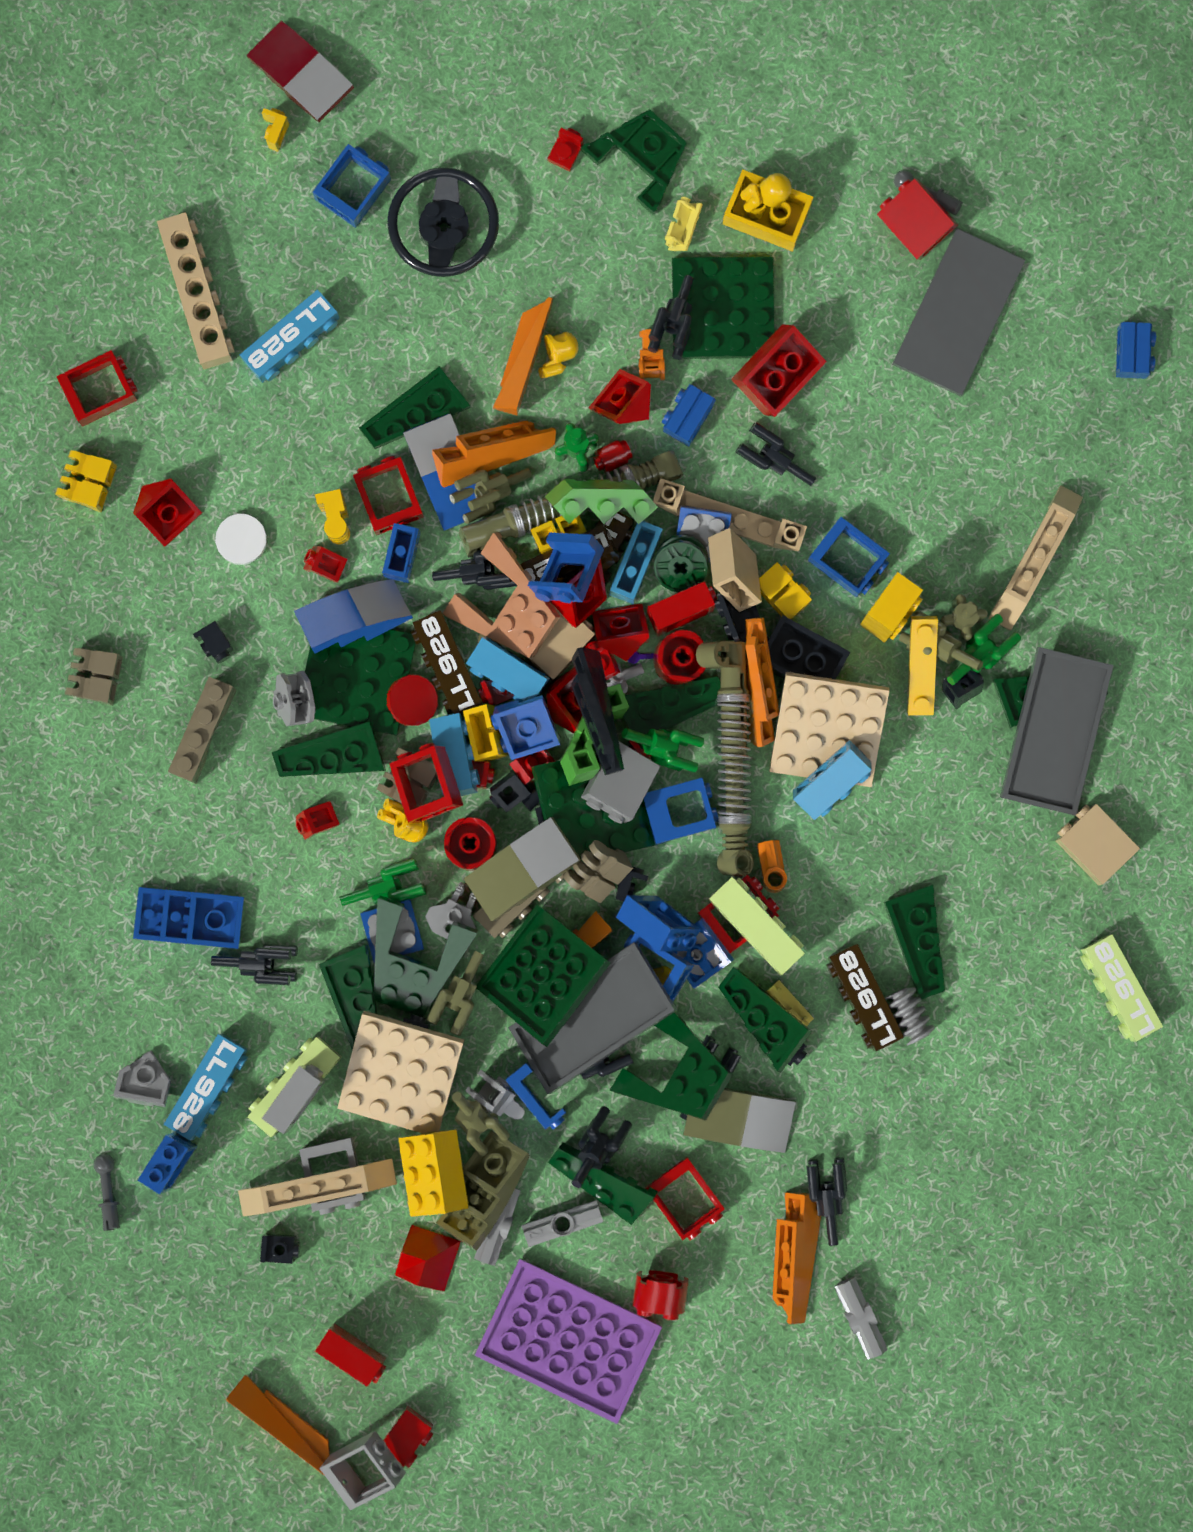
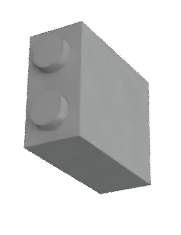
(622, 791)

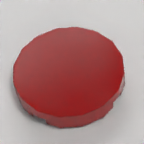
(412, 700)

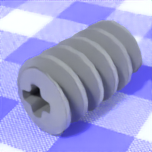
(910, 1014)

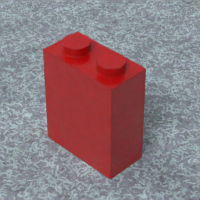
(916, 218)
(351, 1355)

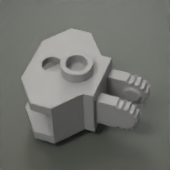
(294, 699)
(445, 914)
(497, 1097)

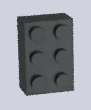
(804, 651)

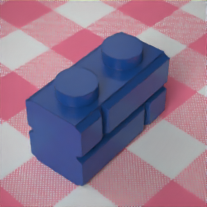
(1134, 350)
(688, 415)
(401, 553)

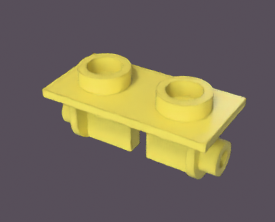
(680, 233)
(788, 1001)

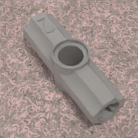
(545, 1229)
(491, 1246)
(860, 1318)

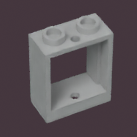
(294, 1098)
(327, 1148)
(353, 1491)

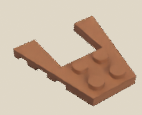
(524, 618)

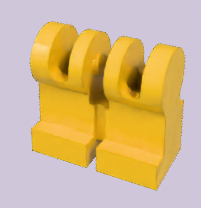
(89, 491)
(335, 508)
(541, 532)

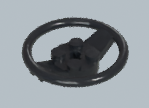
(443, 209)

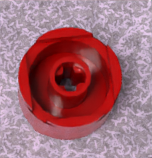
(665, 660)
(469, 828)
(660, 1294)

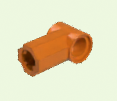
(771, 863)

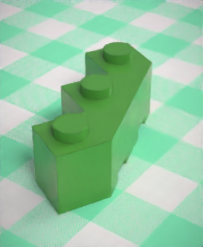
(602, 497)
(579, 758)

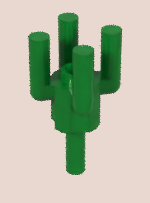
(576, 445)
(985, 649)
(664, 746)
(388, 885)

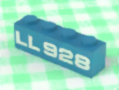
(290, 336)
(206, 1087)

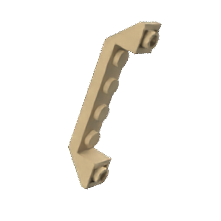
(745, 524)
(1037, 557)
(317, 1188)

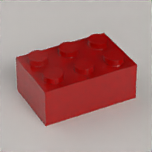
(778, 370)

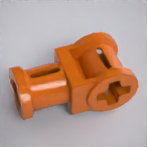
(650, 364)

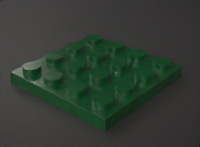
(729, 305)
(354, 679)
(582, 823)
(542, 975)

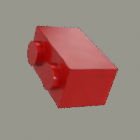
(407, 1435)

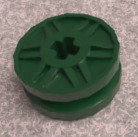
(681, 549)

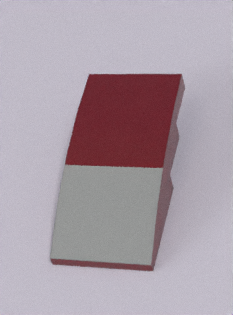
(300, 71)

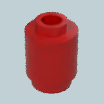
(612, 456)

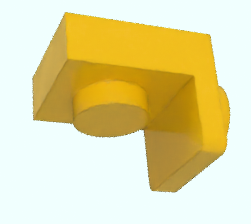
(275, 133)

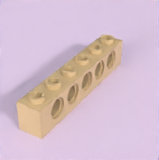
(172, 231)

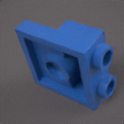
(525, 727)

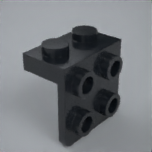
(736, 627)

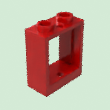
(90, 367)
(402, 517)
(681, 608)
(452, 797)
(755, 888)
(667, 1178)

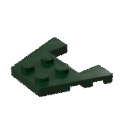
(649, 146)

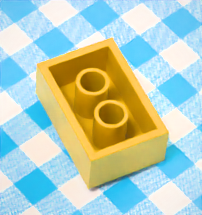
(772, 224)
(894, 604)
(433, 1173)

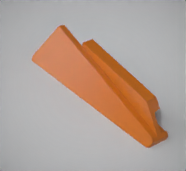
(522, 357)
(795, 1255)
(280, 1422)

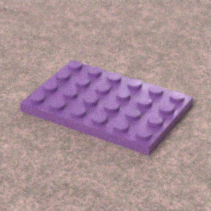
(568, 1341)

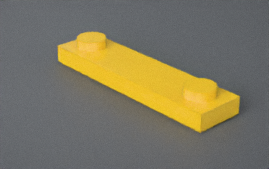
(921, 666)

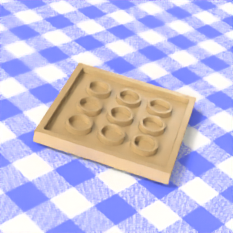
(821, 717)
(400, 1073)

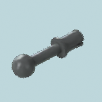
(948, 202)
(104, 1165)

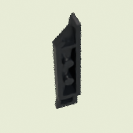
(595, 705)

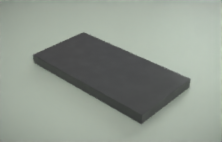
(958, 312)
(1056, 731)
(613, 1013)

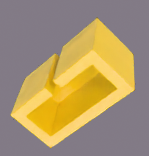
(782, 592)
(482, 734)

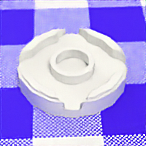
(241, 539)

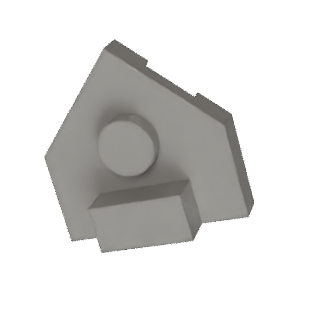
(143, 1082)

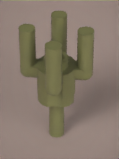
(487, 491)
(964, 617)
(947, 647)
(458, 996)
(475, 1120)

